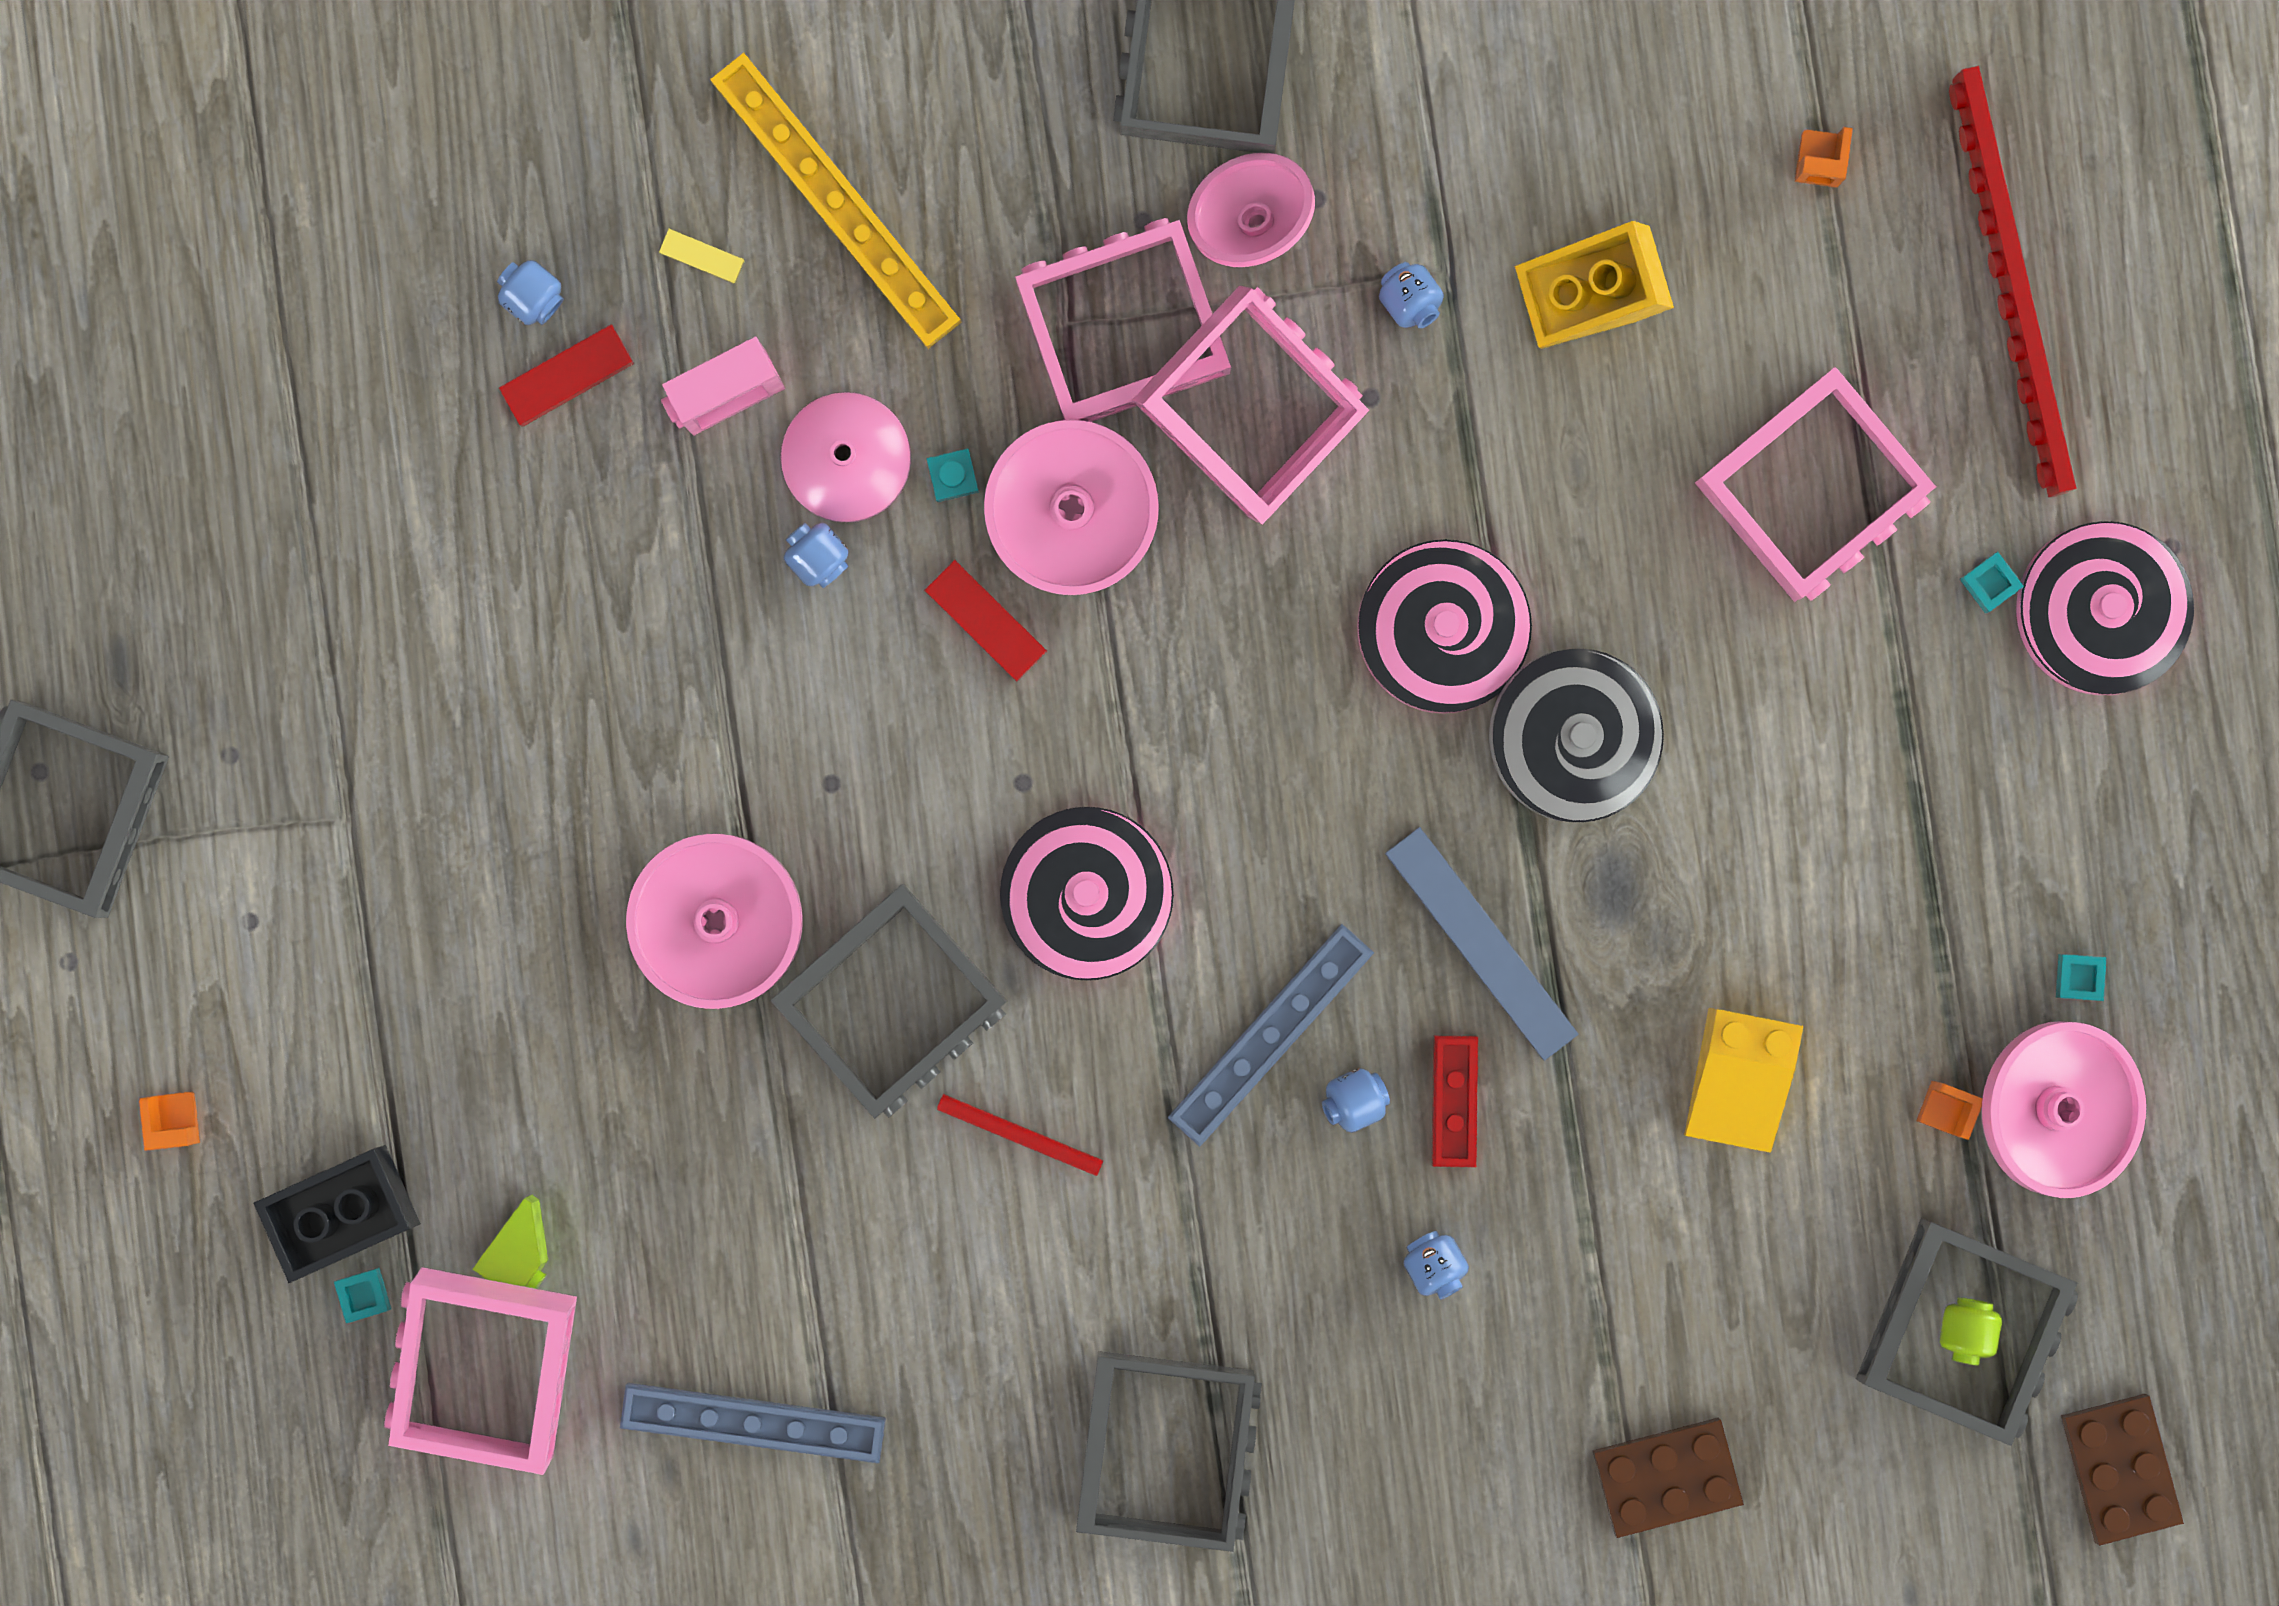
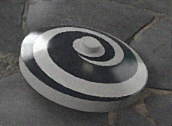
(1576, 735)

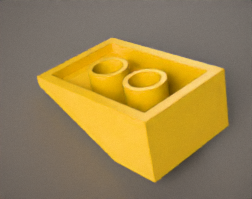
(1594, 285)
(1742, 1079)

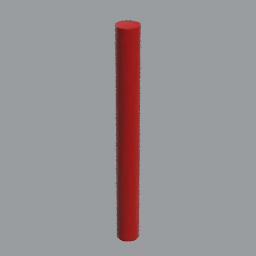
(1020, 1135)

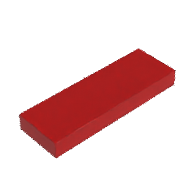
(566, 375)
(985, 620)
(1454, 1101)

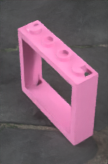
(1080, 260)
(1314, 363)
(1849, 555)
(495, 1297)

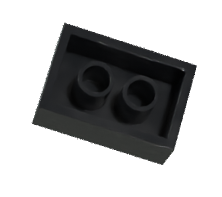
(336, 1213)

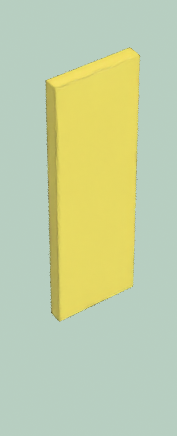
(701, 256)

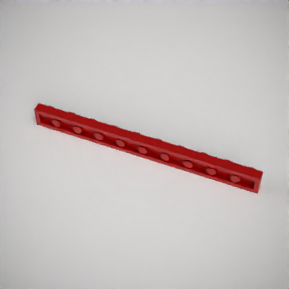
(2016, 299)

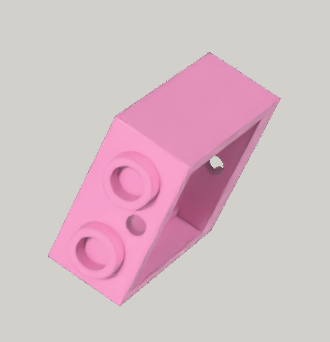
(721, 387)

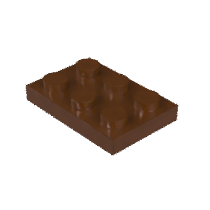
(2122, 1469)
(1668, 1477)

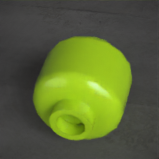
(1970, 1330)

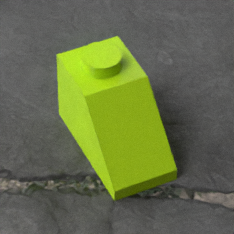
(518, 1249)

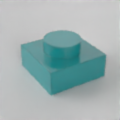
(952, 475)
(1991, 582)
(2081, 977)
(362, 1295)

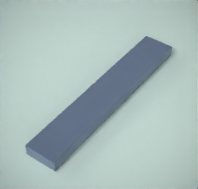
(1481, 943)
(1270, 1035)
(752, 1423)

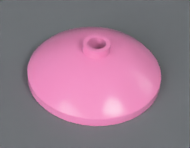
(1246, 194)
(852, 487)

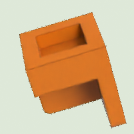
(1823, 157)
(1950, 1110)
(169, 1121)

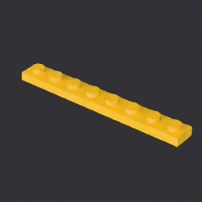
(835, 200)

